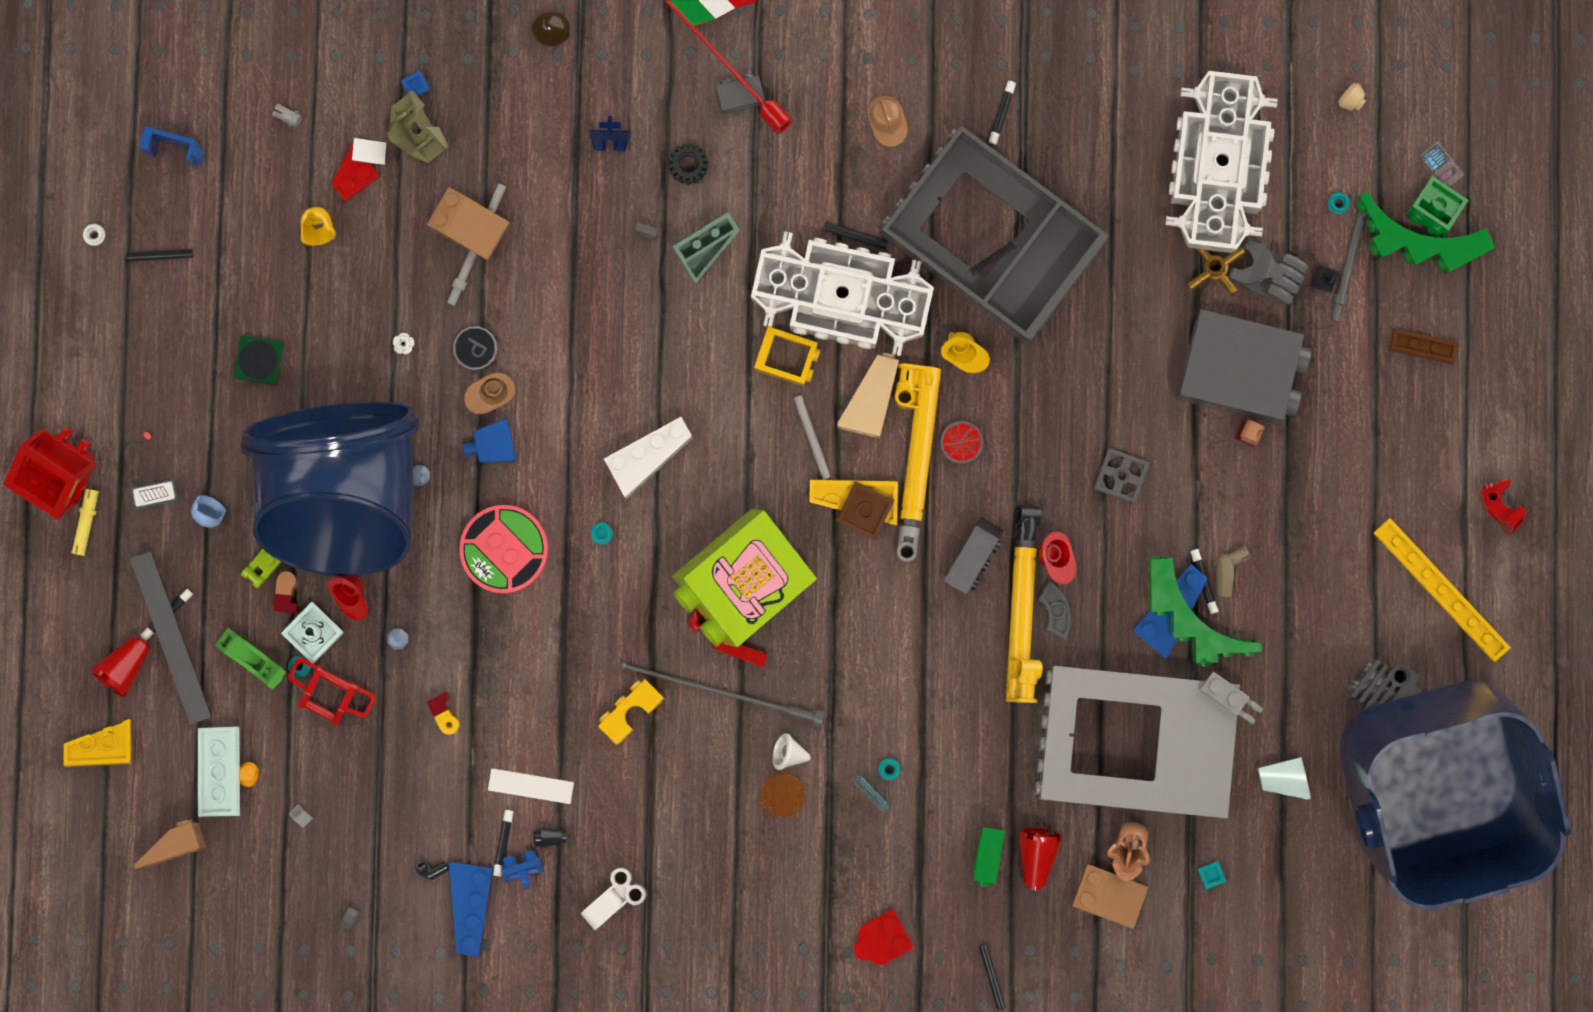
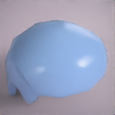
(207, 511)

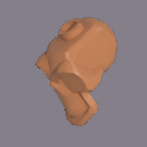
(1130, 850)

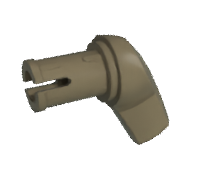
(1225, 570)

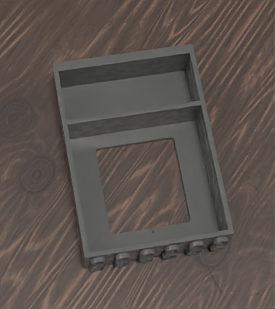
(1029, 279)

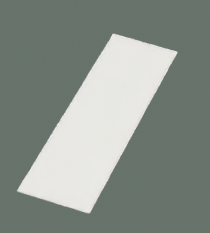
(530, 786)

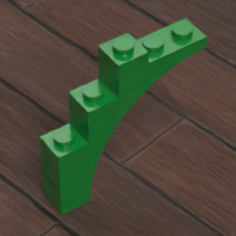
(1416, 248)
(1165, 597)

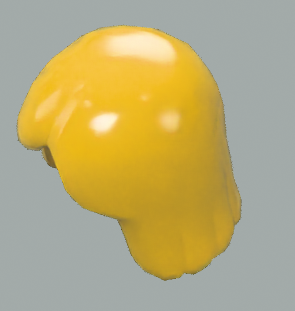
(320, 236)

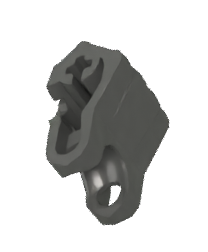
(1270, 274)

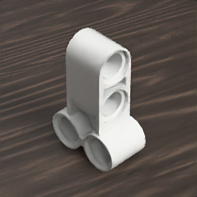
(612, 900)

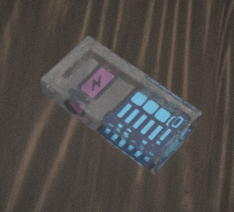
(1442, 164)

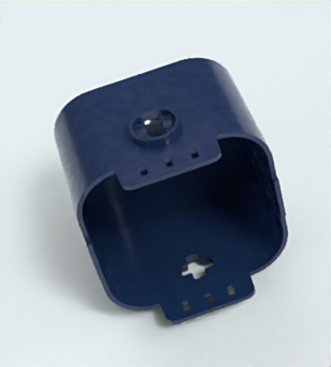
(1454, 795)

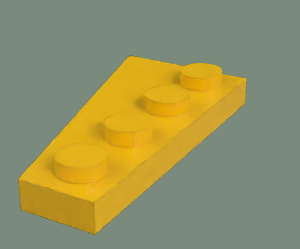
(835, 492)

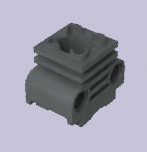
(1379, 686)

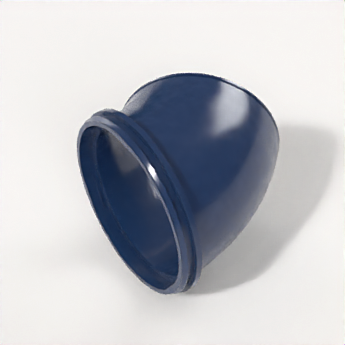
(334, 486)

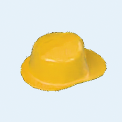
(965, 353)

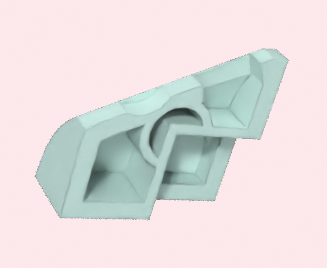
(1285, 778)

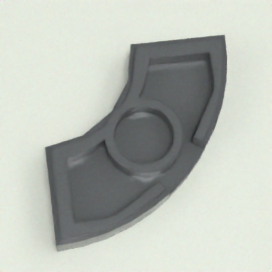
(1058, 610)

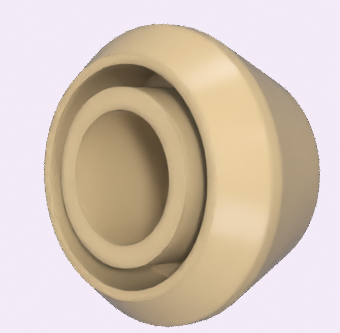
(1352, 98)

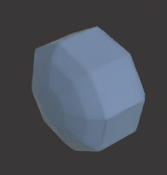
(421, 475)
(398, 639)

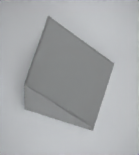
(300, 816)

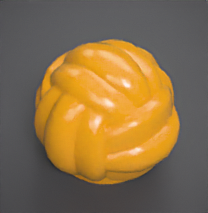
(248, 774)

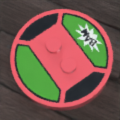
(504, 549)

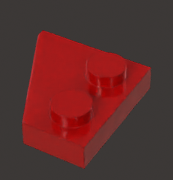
(353, 176)

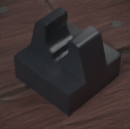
(1324, 279)

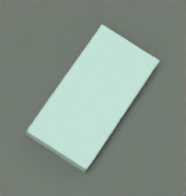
(218, 772)

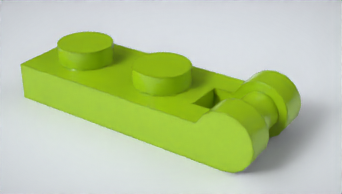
(264, 562)

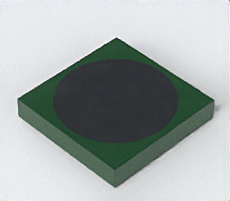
(258, 360)

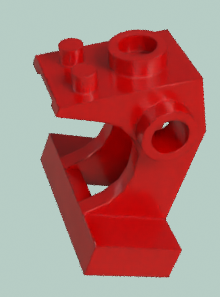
(1508, 518)

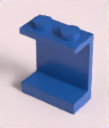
(152, 137)

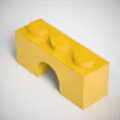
(615, 723)

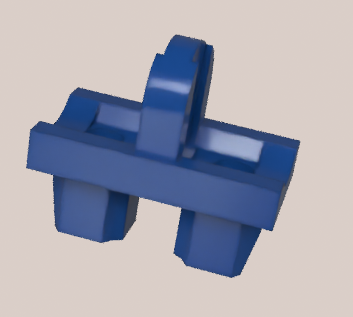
(512, 871)

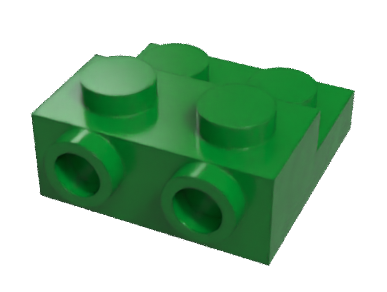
(1437, 207)

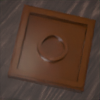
(865, 510)

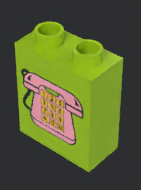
(742, 579)

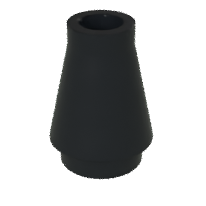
(548, 837)

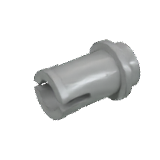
(291, 117)

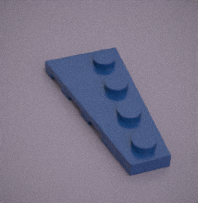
(1156, 629)
(469, 901)

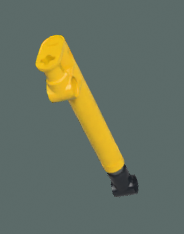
(1021, 670)

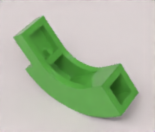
(251, 658)

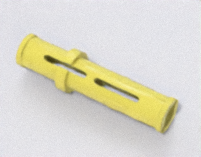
(85, 521)

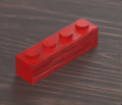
(743, 653)

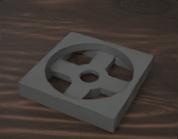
(1118, 485)

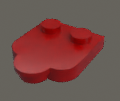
(882, 939)

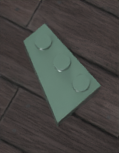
(705, 245)

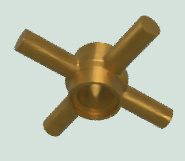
(1220, 275)

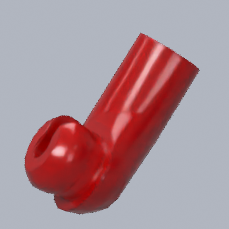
(694, 621)

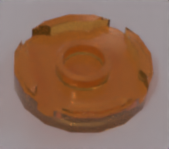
(783, 795)

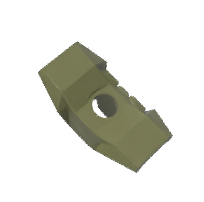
(424, 145)

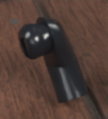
(430, 872)

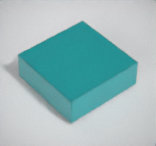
(1211, 875)

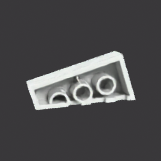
(647, 455)

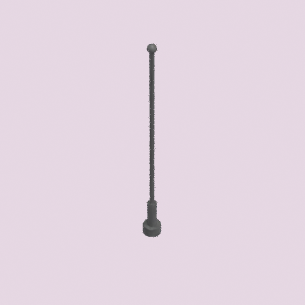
(817, 717)

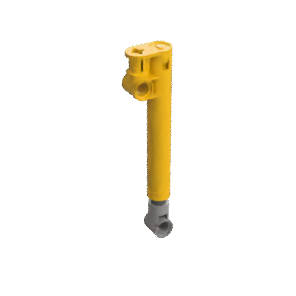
(923, 389)

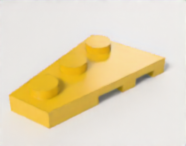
(105, 747)

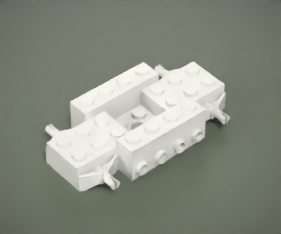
(1213, 192)
(810, 286)

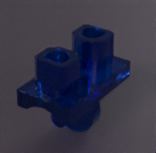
(619, 136)

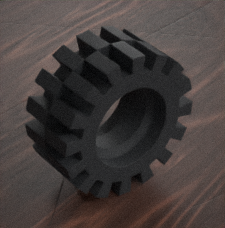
(688, 177)

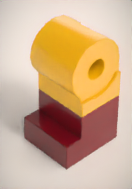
(446, 721)

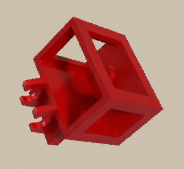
(52, 471)

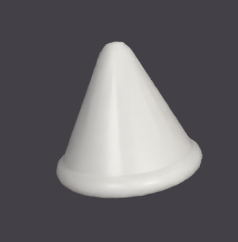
(788, 752)

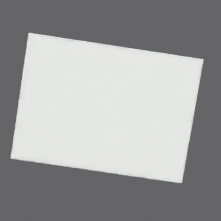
(369, 151)

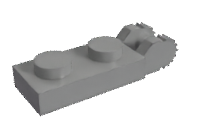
(1229, 696)

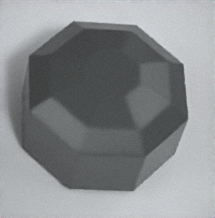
(350, 918)

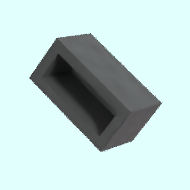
(736, 97)

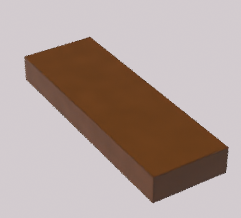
(1423, 346)

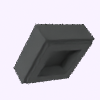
(647, 231)

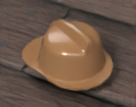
(887, 121)
(489, 393)

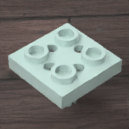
(312, 632)

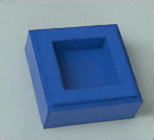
(416, 83)

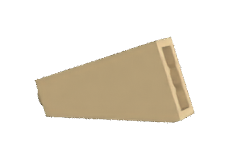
(870, 402)

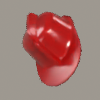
(1058, 557)
(348, 594)

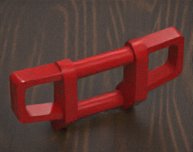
(321, 673)

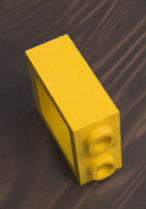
(765, 350)

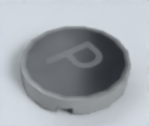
(475, 348)

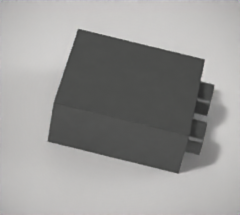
(1243, 367)

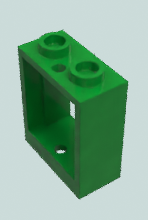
(988, 856)

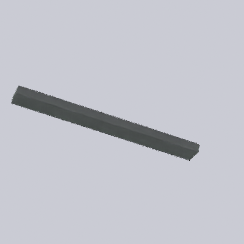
(170, 638)

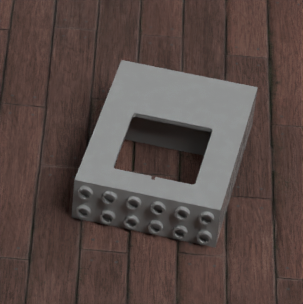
(1192, 749)

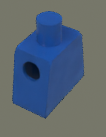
(492, 444)

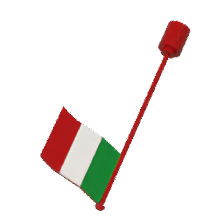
(704, 11)

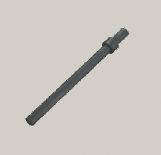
(1340, 298)

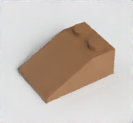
(468, 224)
(175, 843)
(1109, 896)

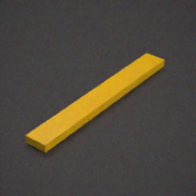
(1441, 590)

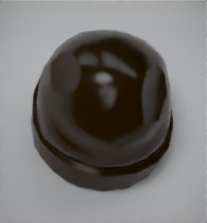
(551, 29)

